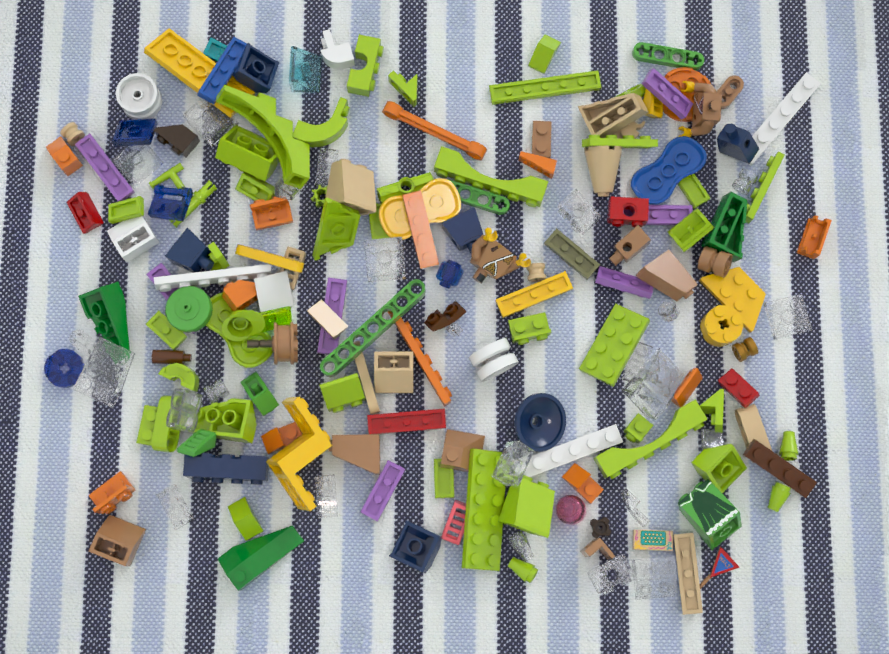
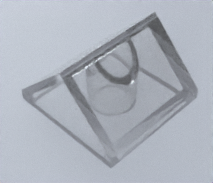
(137, 163)

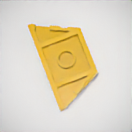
(737, 292)

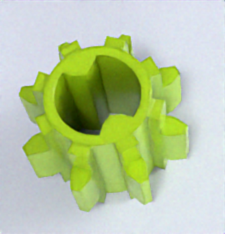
(317, 193)

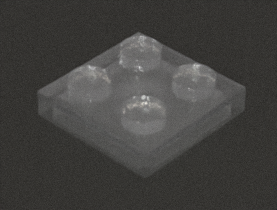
(787, 316)

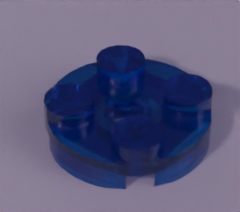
(57, 360)

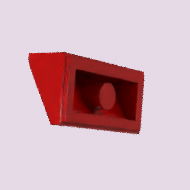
(84, 212)

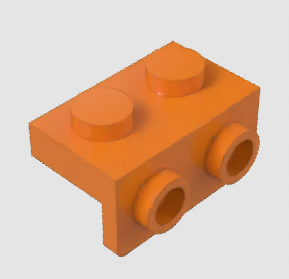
(271, 213)

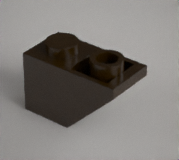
(178, 137)

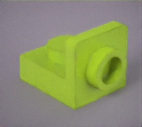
(217, 257)
(637, 429)

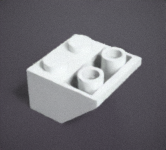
(132, 237)

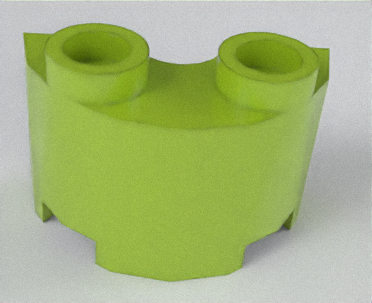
(187, 376)

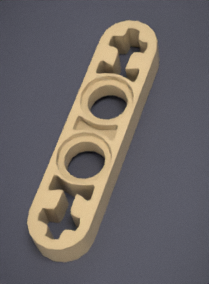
(366, 382)

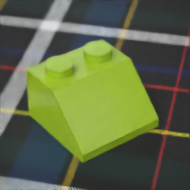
(343, 393)

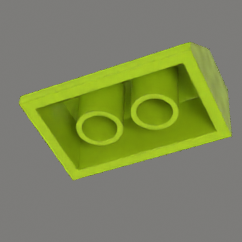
(247, 152)

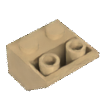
(393, 372)

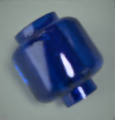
(449, 273)

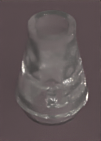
(521, 545)

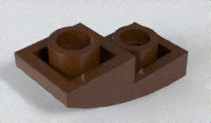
(439, 320)

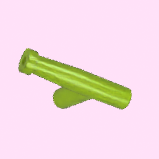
(172, 174)

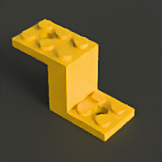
(299, 453)

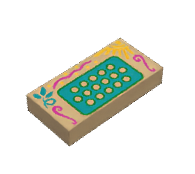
(652, 540)

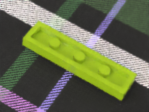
(627, 142)
(765, 180)

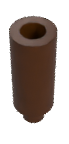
(170, 357)

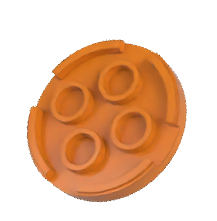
(676, 78)

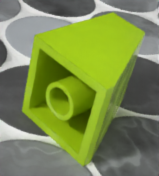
(529, 507)

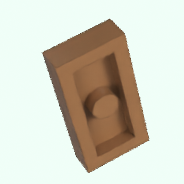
(541, 138)

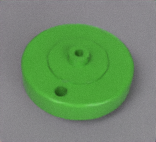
(188, 309)

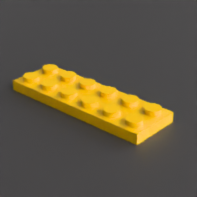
(187, 63)

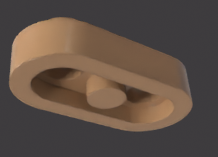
(727, 92)

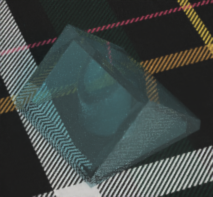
(304, 71)

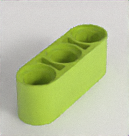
(163, 437)

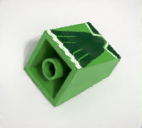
(710, 513)

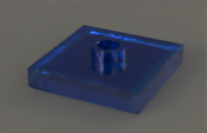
(134, 132)

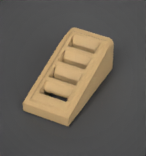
(302, 255)

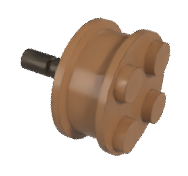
(283, 343)

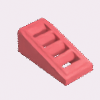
(453, 539)

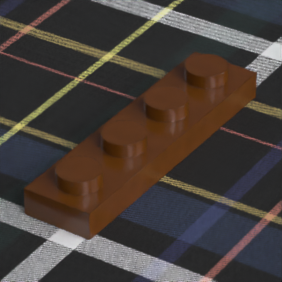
(779, 468)

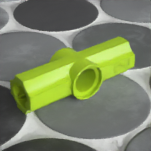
(395, 189)

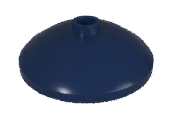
(548, 423)

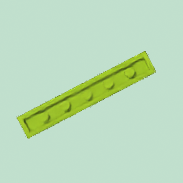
(545, 87)

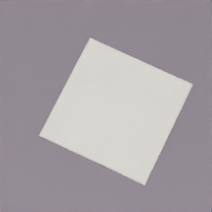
(273, 291)

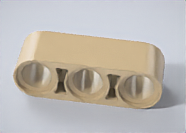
(751, 425)

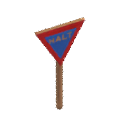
(722, 564)

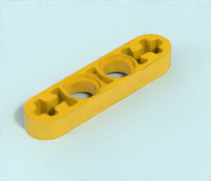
(269, 258)

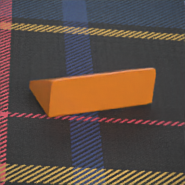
(687, 387)

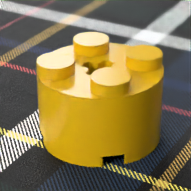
(731, 321)

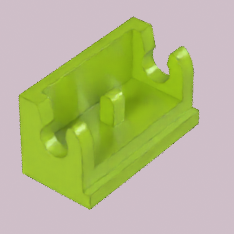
(690, 229)

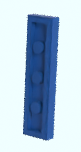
(222, 70)

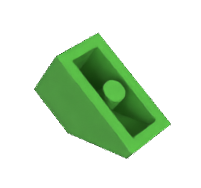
(259, 393)

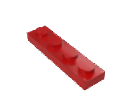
(406, 421)

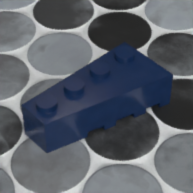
(226, 468)

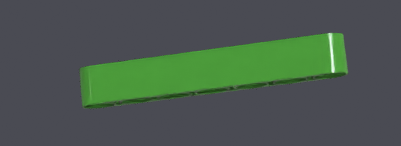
(377, 319)

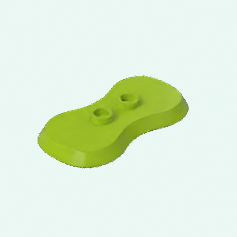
(238, 349)

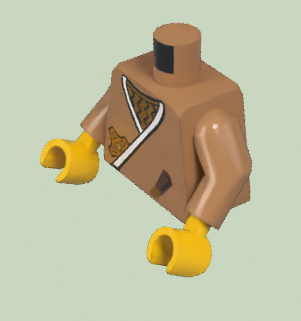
(705, 109)
(493, 258)

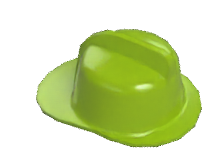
(242, 325)

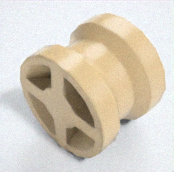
(72, 133)
(536, 272)

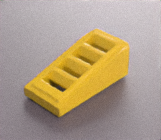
(653, 105)

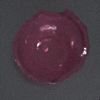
(571, 509)

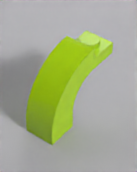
(327, 132)

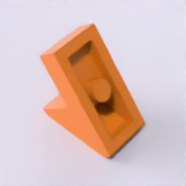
(280, 437)
(582, 483)

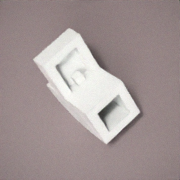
(337, 56)

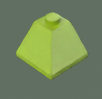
(719, 465)

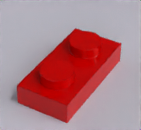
(738, 388)

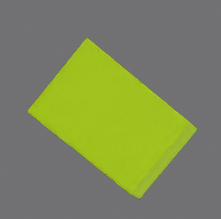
(544, 53)
(245, 519)

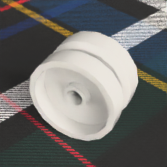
(139, 96)
(492, 359)

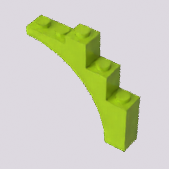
(261, 112)

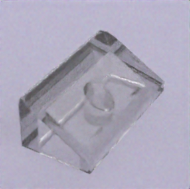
(286, 191)

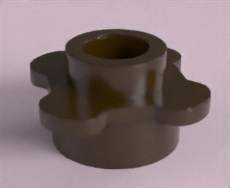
(605, 527)

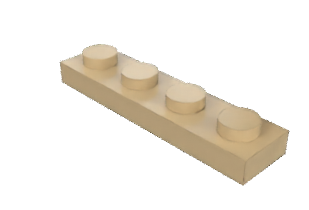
(688, 573)

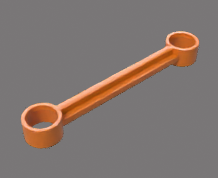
(471, 148)

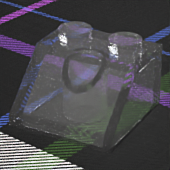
(209, 121)

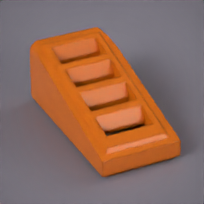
(539, 163)

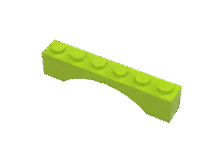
(452, 165)
(684, 419)

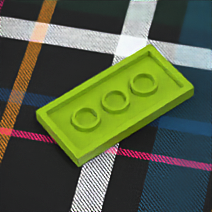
(614, 345)

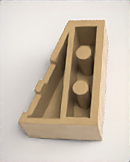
(613, 114)

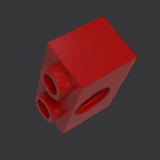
(638, 207)

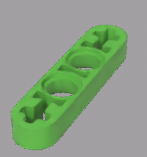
(668, 53)
(476, 193)

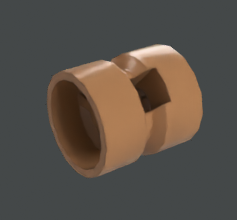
(713, 261)

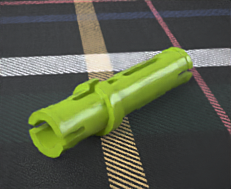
(198, 198)

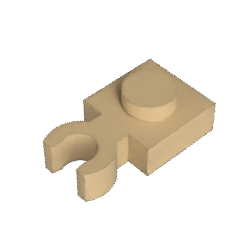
(630, 130)

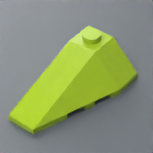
(229, 420)

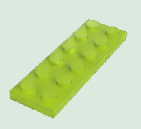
(483, 507)

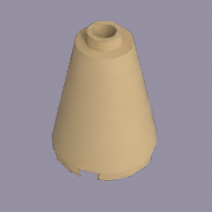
(603, 167)

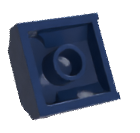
(256, 70)
(416, 547)

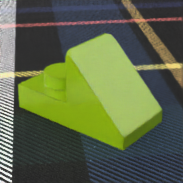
(407, 90)
(714, 406)

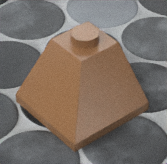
(457, 449)

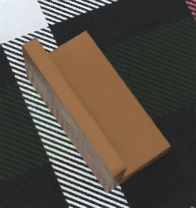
(597, 544)

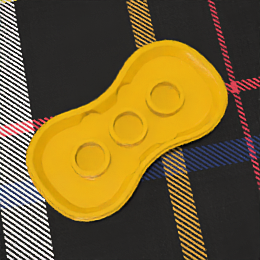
(440, 202)

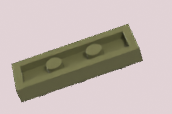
(572, 254)

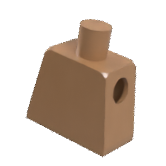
(636, 240)

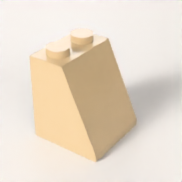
(352, 186)

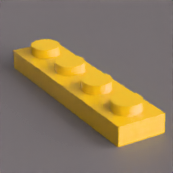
(534, 294)

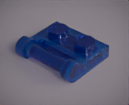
(169, 208)

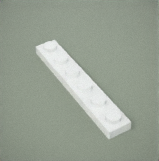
(784, 112)
(206, 278)
(573, 450)

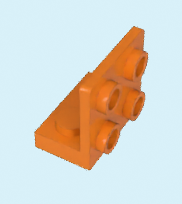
(111, 493)

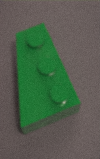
(728, 226)

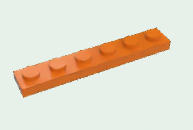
(423, 360)

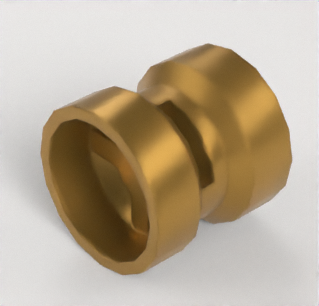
(745, 349)

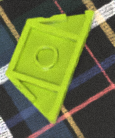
(336, 228)

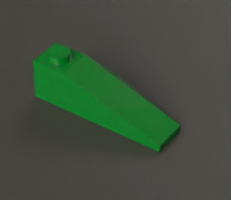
(108, 312)
(253, 558)

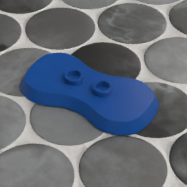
(658, 180)

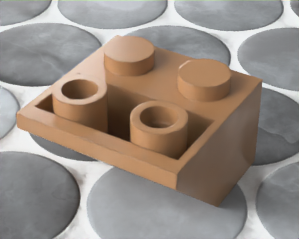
(117, 540)

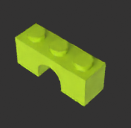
(361, 81)

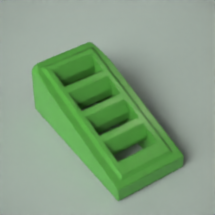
(198, 443)

